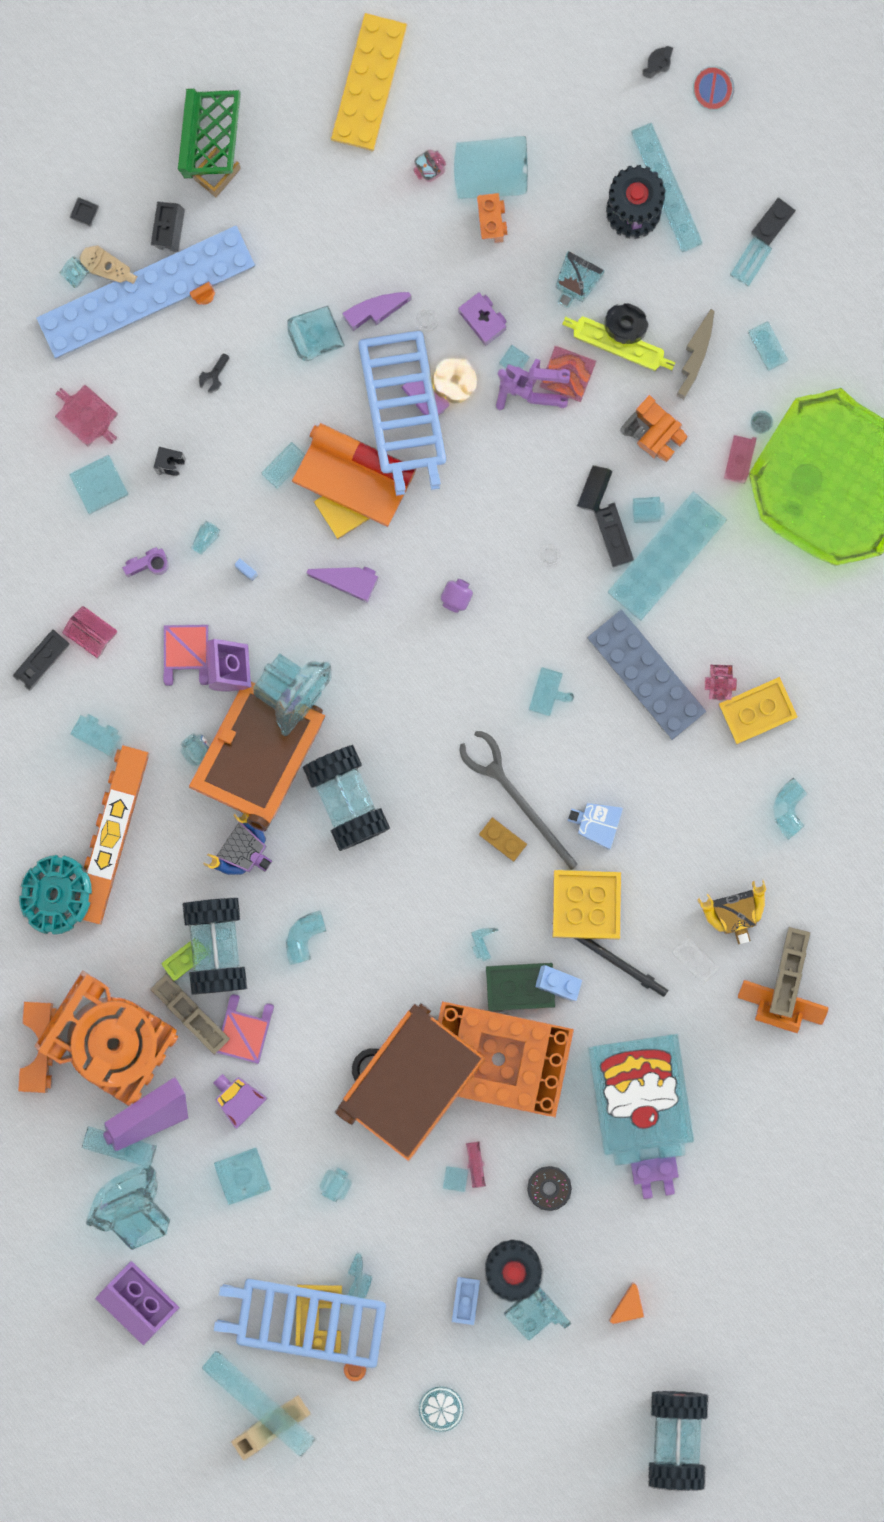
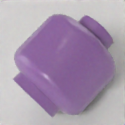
(456, 595)

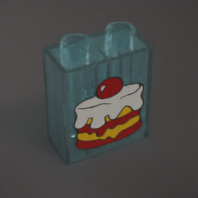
(641, 1098)

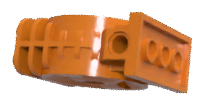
(155, 1039)

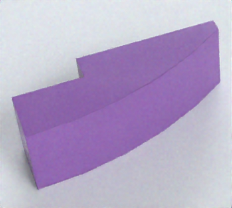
(375, 309)

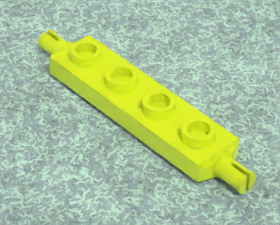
(639, 352)

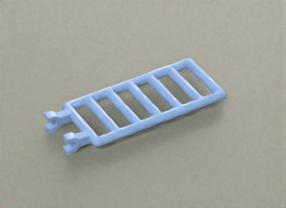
(429, 397)
(314, 1295)

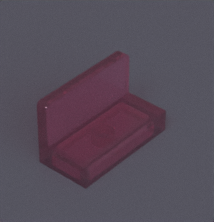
(740, 459)
(89, 631)

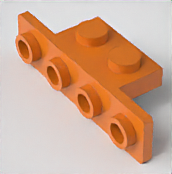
(802, 1010)

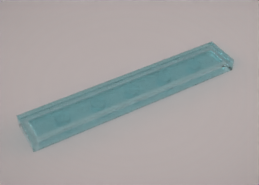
(674, 202)

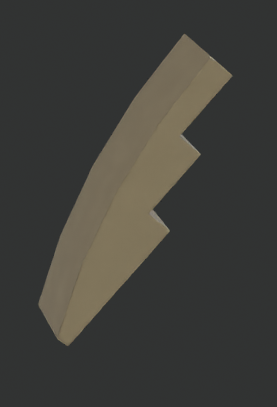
(698, 347)
(789, 972)
(189, 1013)

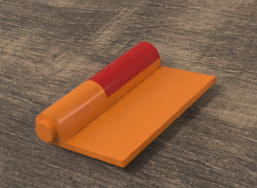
(350, 474)

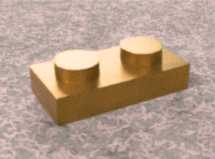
(502, 839)

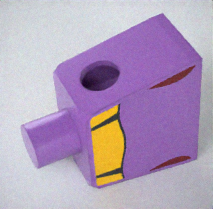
(238, 1099)

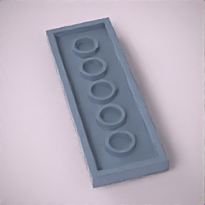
(646, 674)

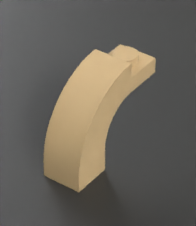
(259, 1435)

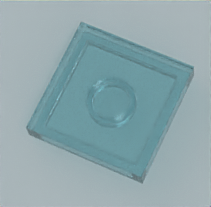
(98, 484)

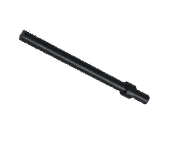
(646, 980)

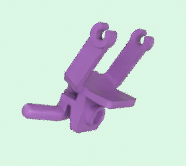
(521, 383)

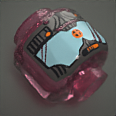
(429, 165)

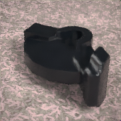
(658, 61)

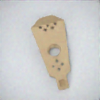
(97, 259)

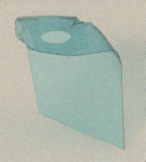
(491, 167)

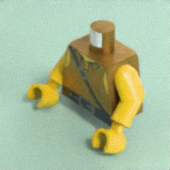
(736, 912)

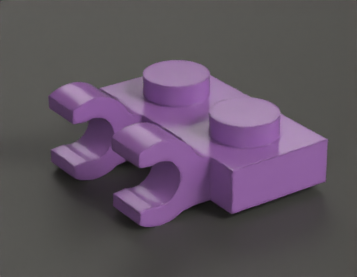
(655, 1170)

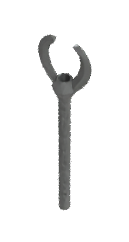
(496, 771)

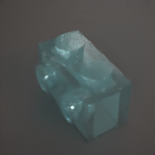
(95, 735)

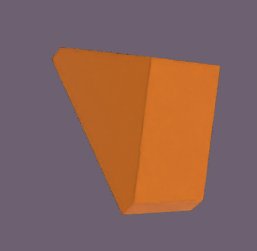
(629, 1306)

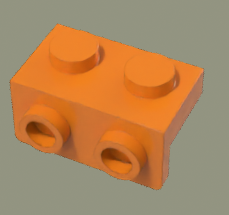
(490, 211)

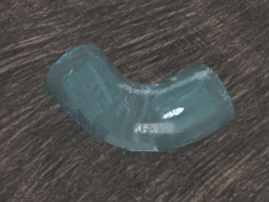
(785, 807)
(299, 936)

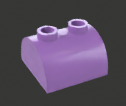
(228, 665)

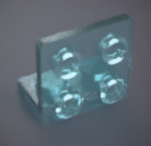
(535, 1314)

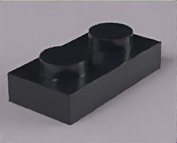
(773, 221)

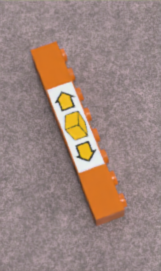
(113, 827)

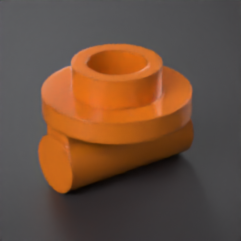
(203, 294)

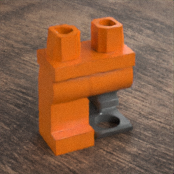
(661, 431)

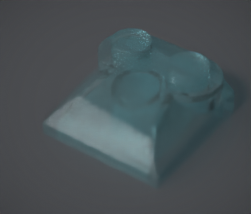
(314, 333)
(242, 1176)

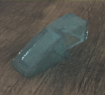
(138, 1153)

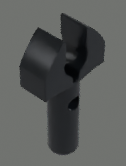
(214, 374)

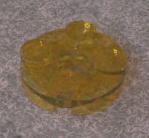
(460, 369)

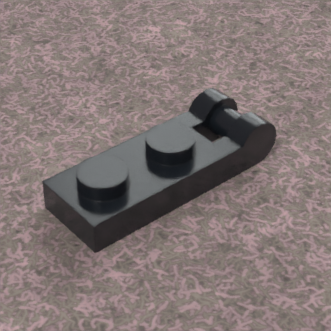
(614, 536)
(41, 659)

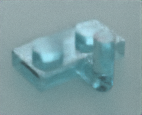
(547, 691)

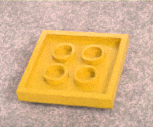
(586, 904)

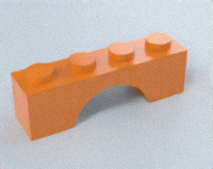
(36, 1075)

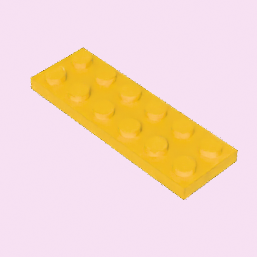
(369, 82)

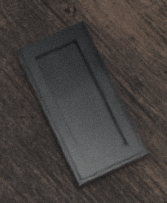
(594, 488)

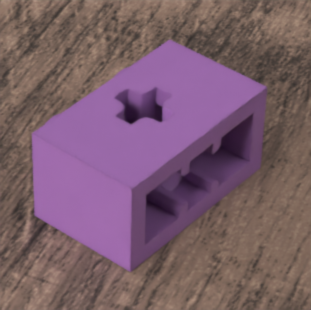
(484, 330)

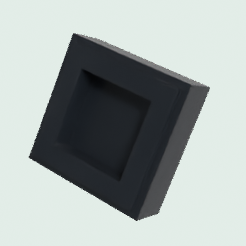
(84, 212)

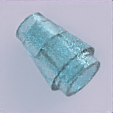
(205, 537)

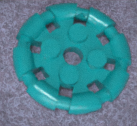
(65, 901)

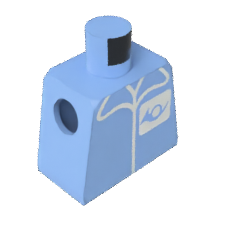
(597, 823)

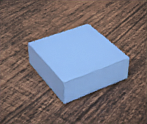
(246, 569)

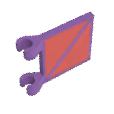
(185, 650)
(245, 1032)

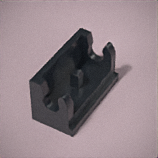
(167, 226)
(166, 461)

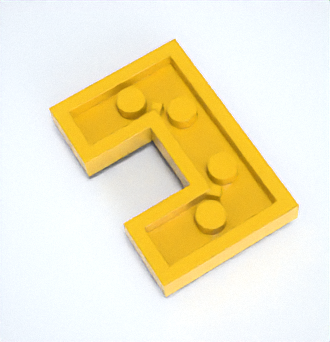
(302, 1307)

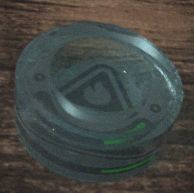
(761, 422)

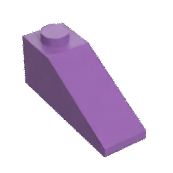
(351, 580)

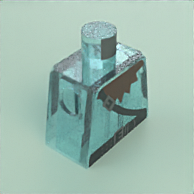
(577, 279)

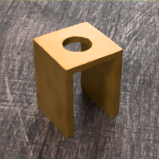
(215, 191)

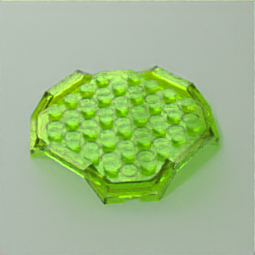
(824, 478)

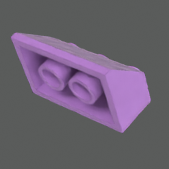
(137, 1303)

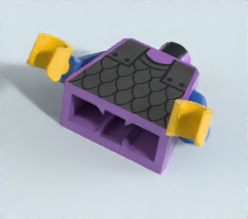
(241, 850)

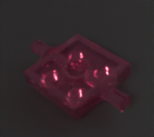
(86, 415)

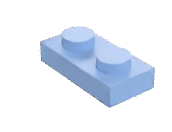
(558, 983)
(465, 1300)

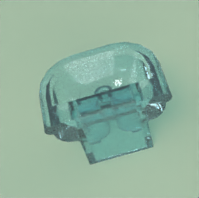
(292, 689)
(129, 1208)

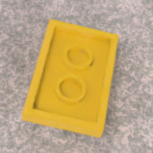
(758, 710)

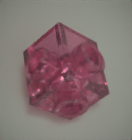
(720, 682)

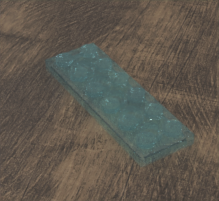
(667, 556)

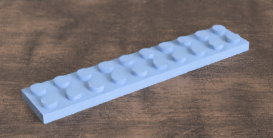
(153, 290)

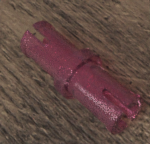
(475, 1164)

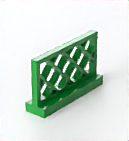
(190, 132)

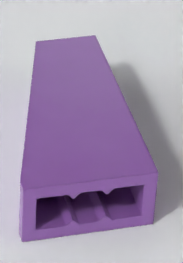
(147, 1116)

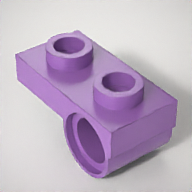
(137, 565)

